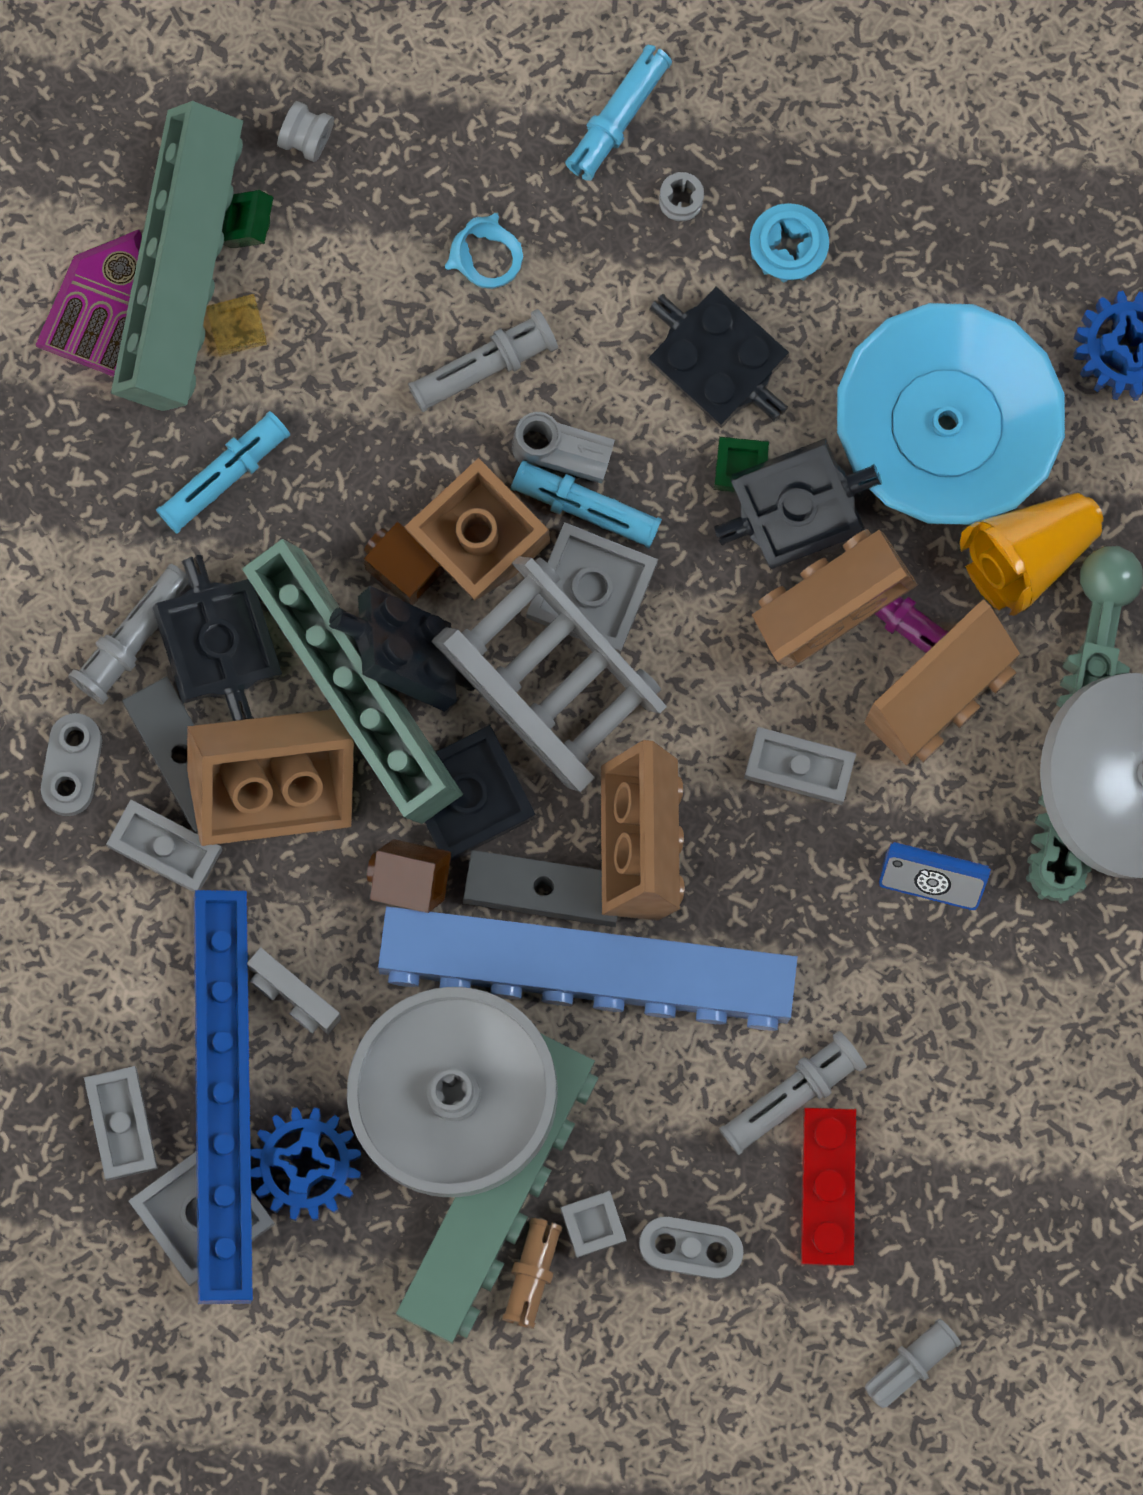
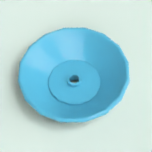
(961, 367)

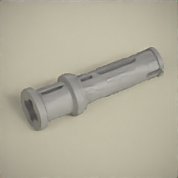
(504, 351)
(118, 651)
(812, 1079)

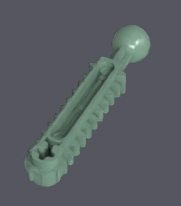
(1110, 581)

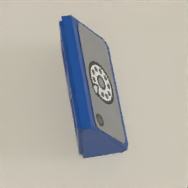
(933, 876)

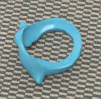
(489, 228)

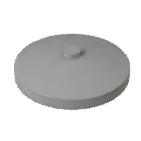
(1096, 775)
(452, 1092)

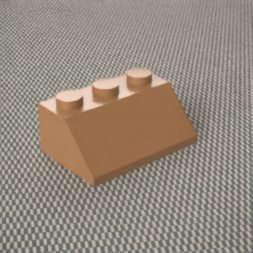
(832, 598)
(944, 686)
(270, 776)
(641, 833)

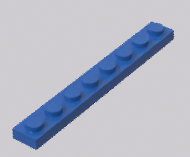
(222, 1098)

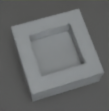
(593, 1224)

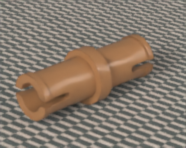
(532, 1273)

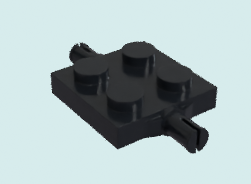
(719, 357)
(797, 504)
(217, 640)
(400, 649)

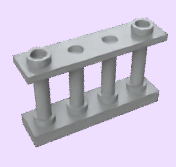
(501, 685)

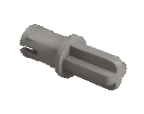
(912, 1363)

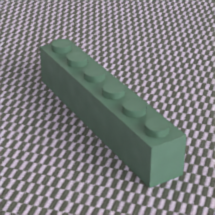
(178, 257)
(365, 707)
(477, 1225)

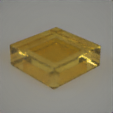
(236, 325)

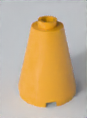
(1029, 548)

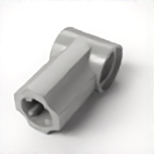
(568, 450)

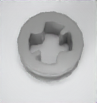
(684, 180)

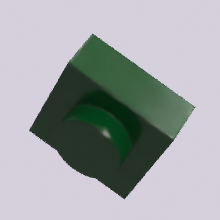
(247, 219)
(735, 456)

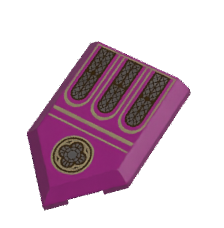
(93, 305)

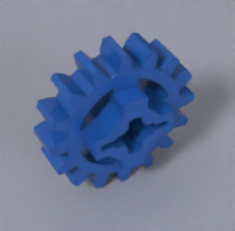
(1107, 348)
(300, 1187)

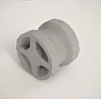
(305, 131)

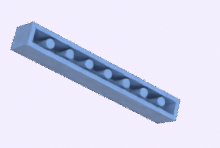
(588, 966)

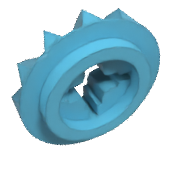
(799, 223)

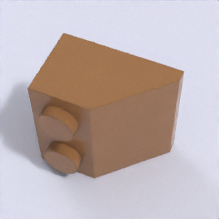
(478, 530)

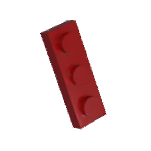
(828, 1187)

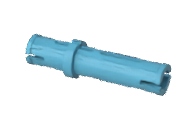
(608, 128)
(222, 472)
(585, 503)

